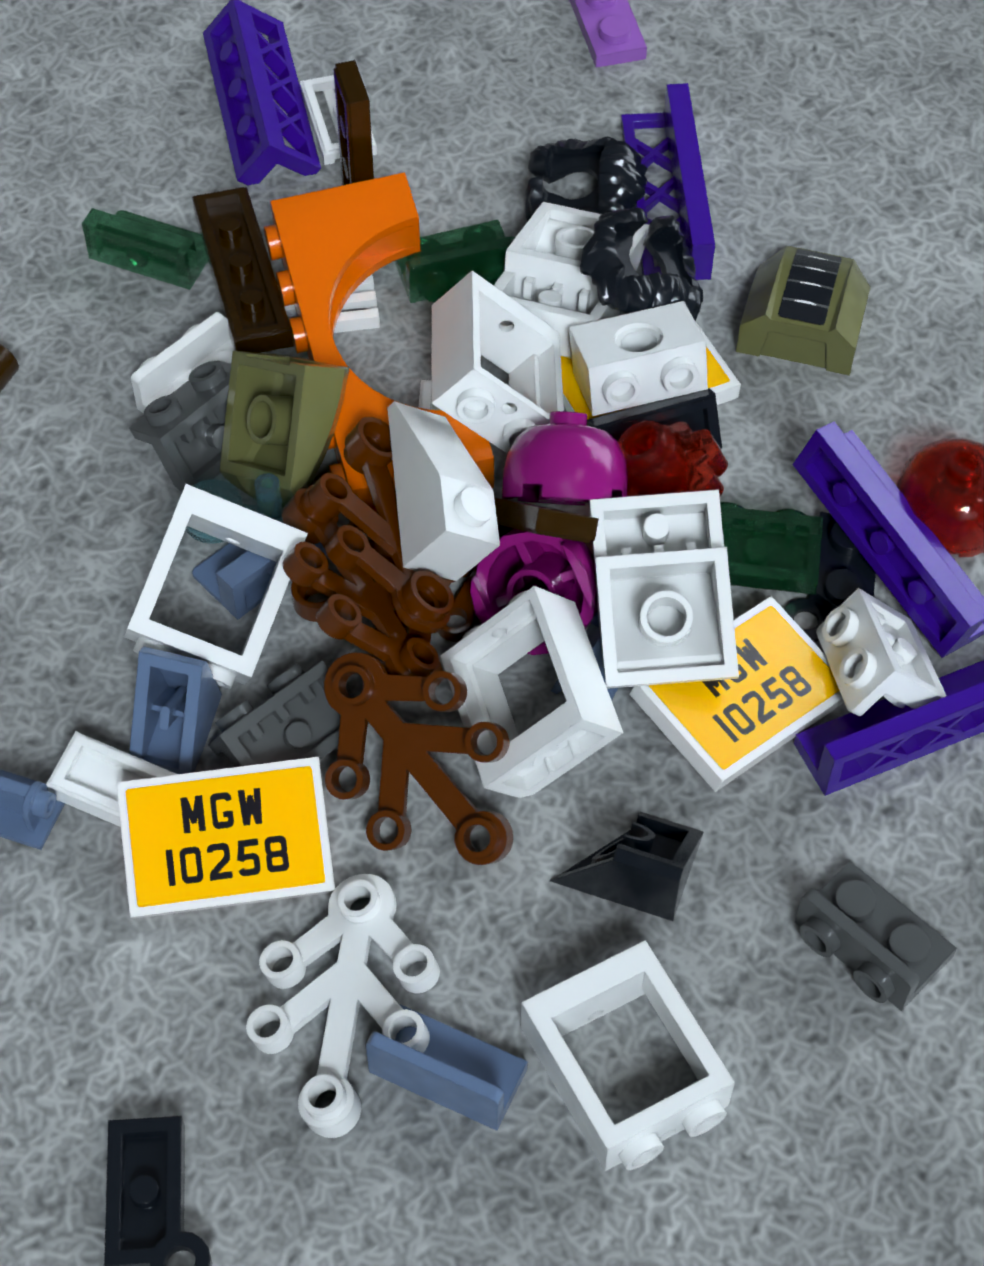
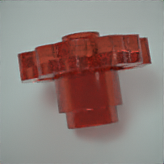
(671, 459)

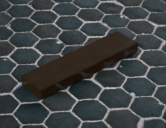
(242, 271)

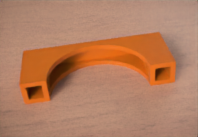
(327, 250)

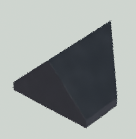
(640, 867)

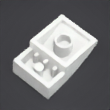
(546, 274)
(663, 589)

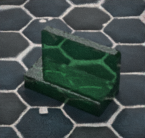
(145, 246)

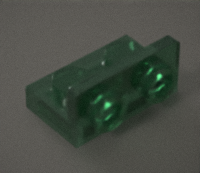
(450, 257)
(772, 548)

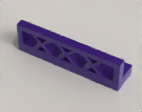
(247, 93)
(686, 180)
(892, 538)
(890, 736)

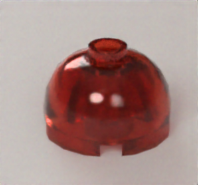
(947, 492)

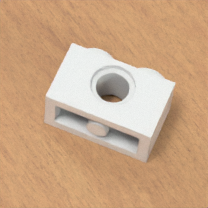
(638, 358)

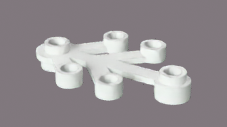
(343, 990)

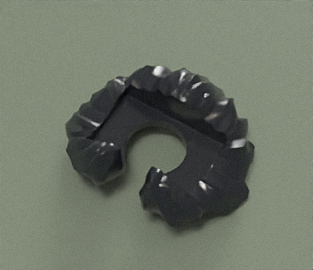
(611, 161)
(617, 282)

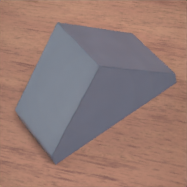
(172, 709)

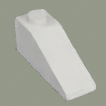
(440, 496)

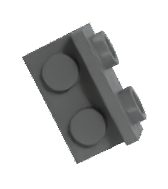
(189, 425)
(286, 726)
(873, 935)

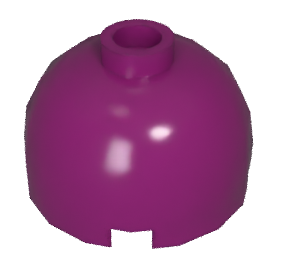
(564, 463)
(538, 561)

